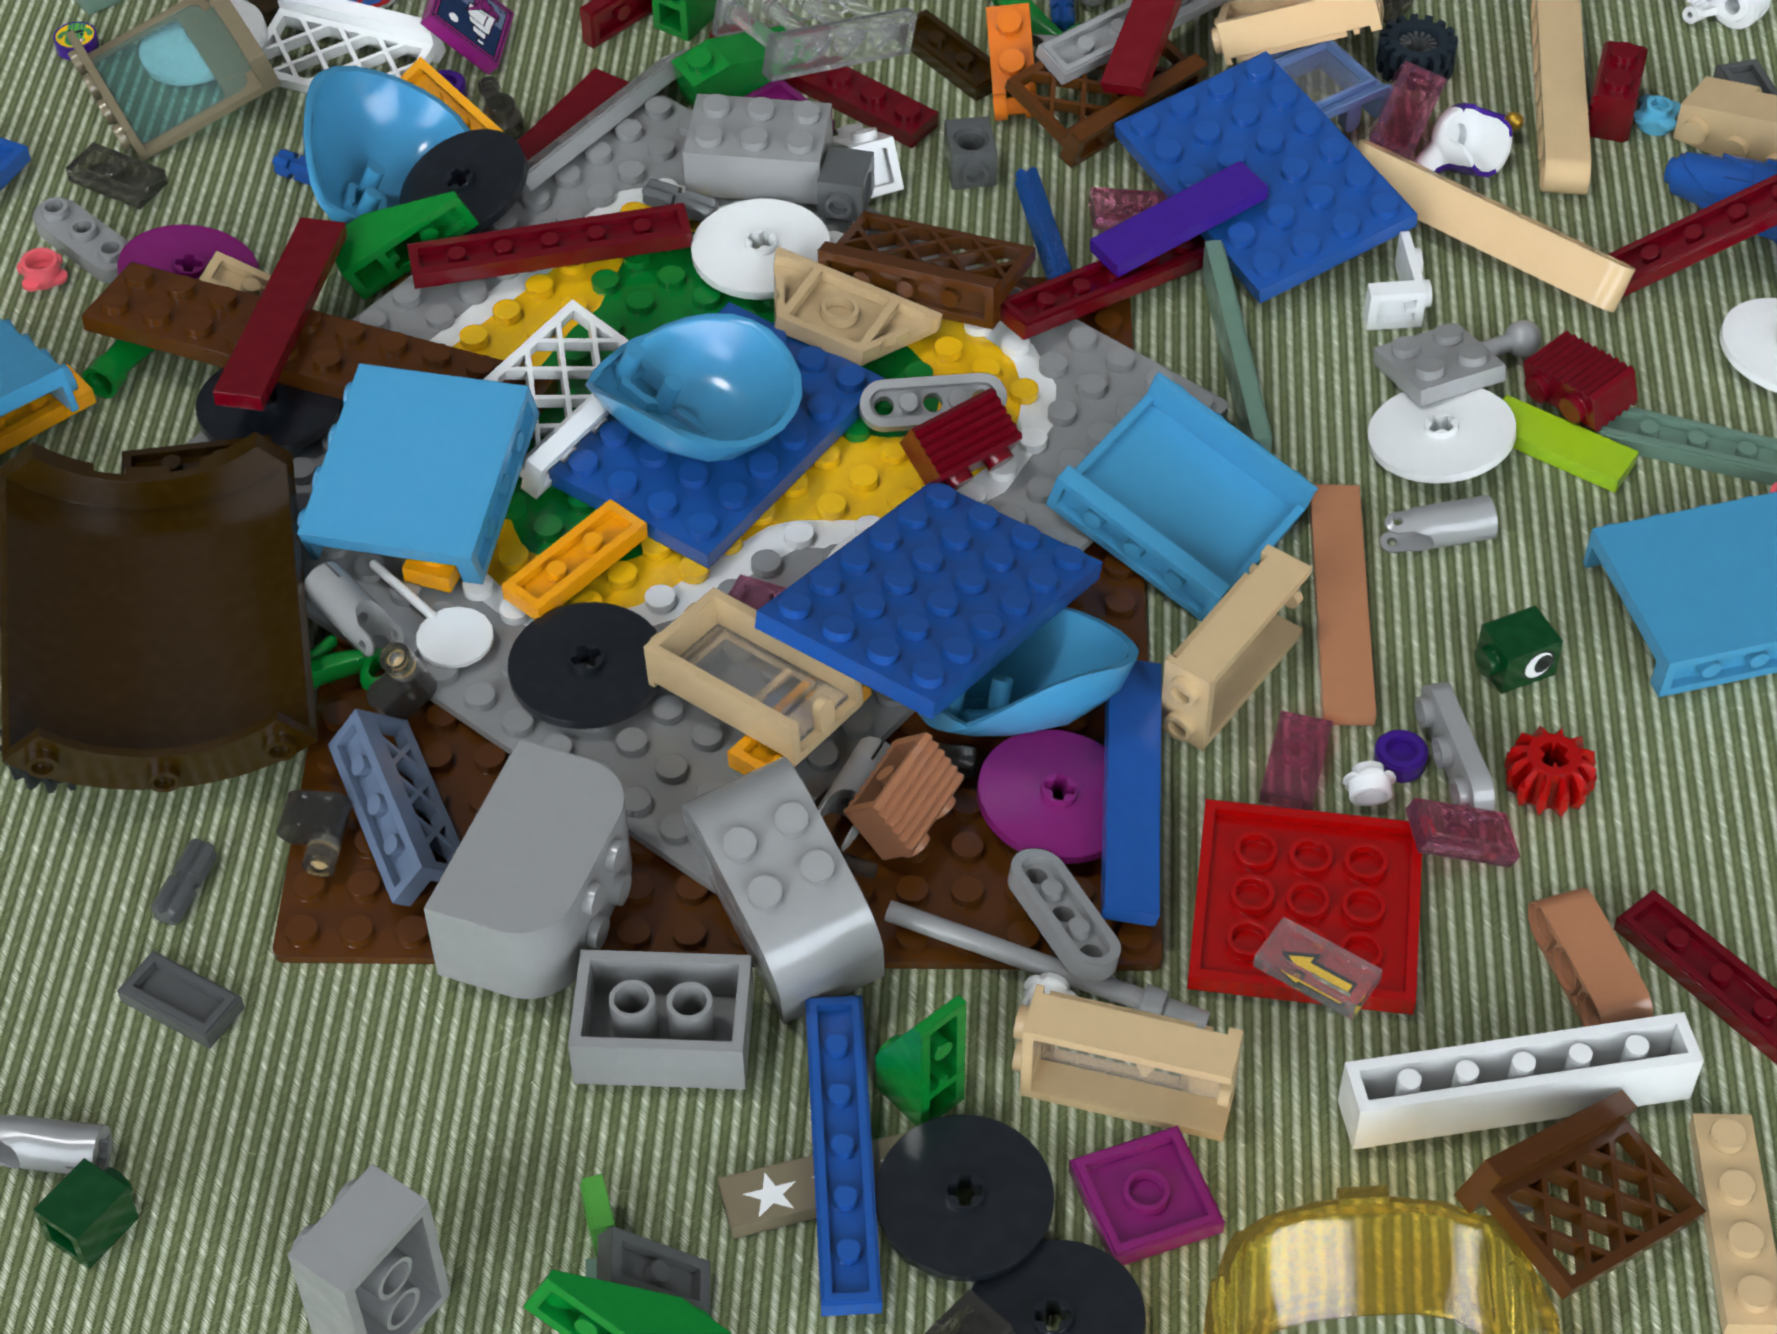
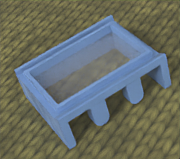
(1334, 81)

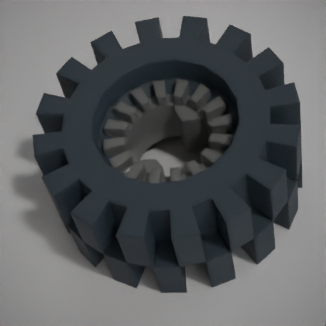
(1417, 42)

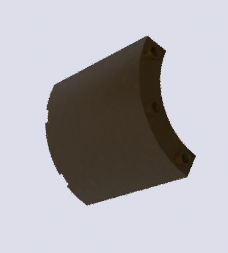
(153, 619)

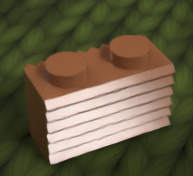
(905, 797)

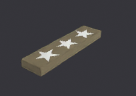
(779, 1192)

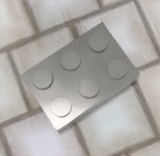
(756, 147)
(661, 1019)
(371, 1261)

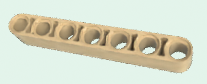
(1560, 97)
(1503, 231)

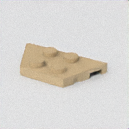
(844, 312)

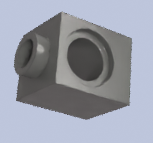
(970, 152)
(845, 183)

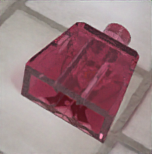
(1406, 109)

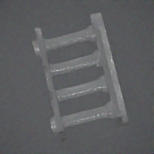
(821, 46)

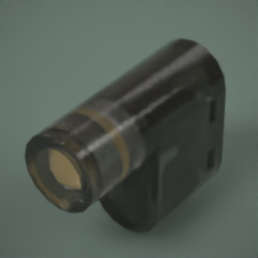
(403, 685)
(320, 823)

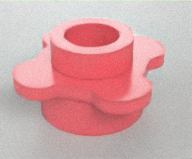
(41, 269)

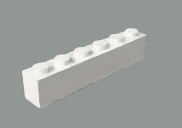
(1517, 1079)

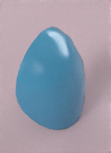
(366, 136)
(701, 386)
(1045, 681)

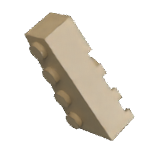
(1729, 119)

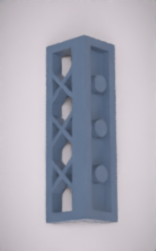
(387, 802)

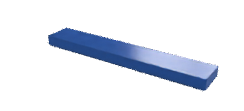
(1132, 799)
(842, 1157)

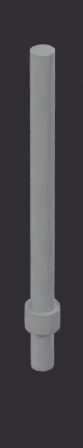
(1149, 1000)

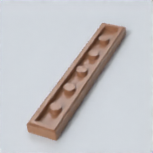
(1341, 606)

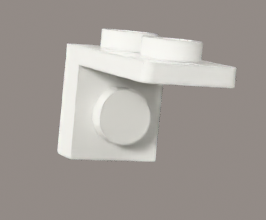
(886, 164)
(1402, 301)

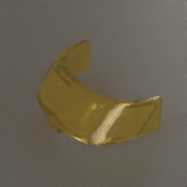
(1374, 1259)

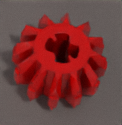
(1550, 771)

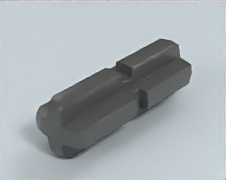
(661, 193)
(178, 889)

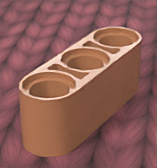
(1588, 958)

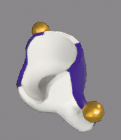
(1470, 141)

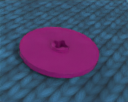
(182, 249)
(1018, 793)

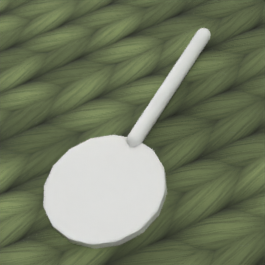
(449, 636)

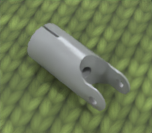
(1441, 525)
(350, 607)
(850, 780)
(52, 1143)

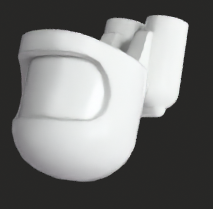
(1731, 13)

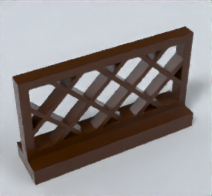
(1097, 129)
(936, 283)
(1557, 1157)

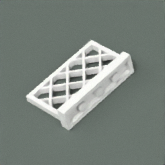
(357, 27)
(589, 413)

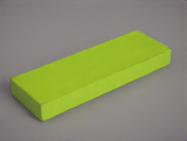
(1570, 446)

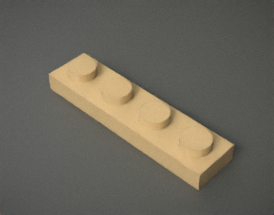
(1736, 1222)

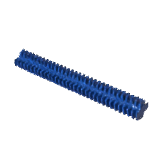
(1042, 223)

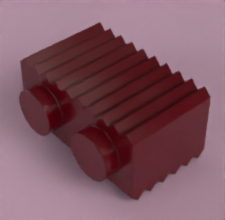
(1616, 90)
(1580, 381)
(962, 441)

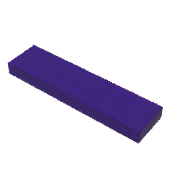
(1178, 218)

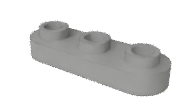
(80, 237)
(908, 395)
(1454, 747)
(1064, 914)

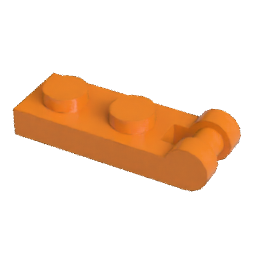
(1009, 54)

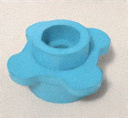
(1656, 115)

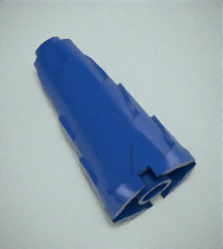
(1712, 178)

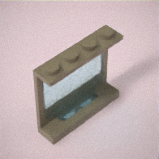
(174, 73)

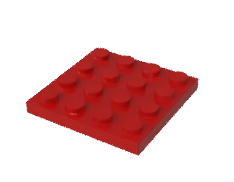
(1325, 871)

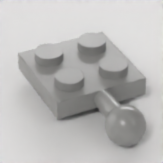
(1452, 360)

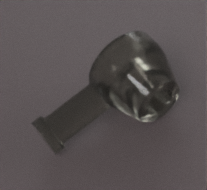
(501, 107)

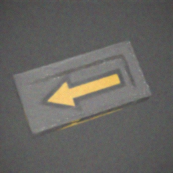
(1317, 968)

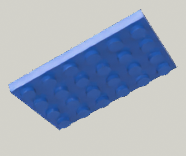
(1321, 189)
(710, 505)
(929, 598)

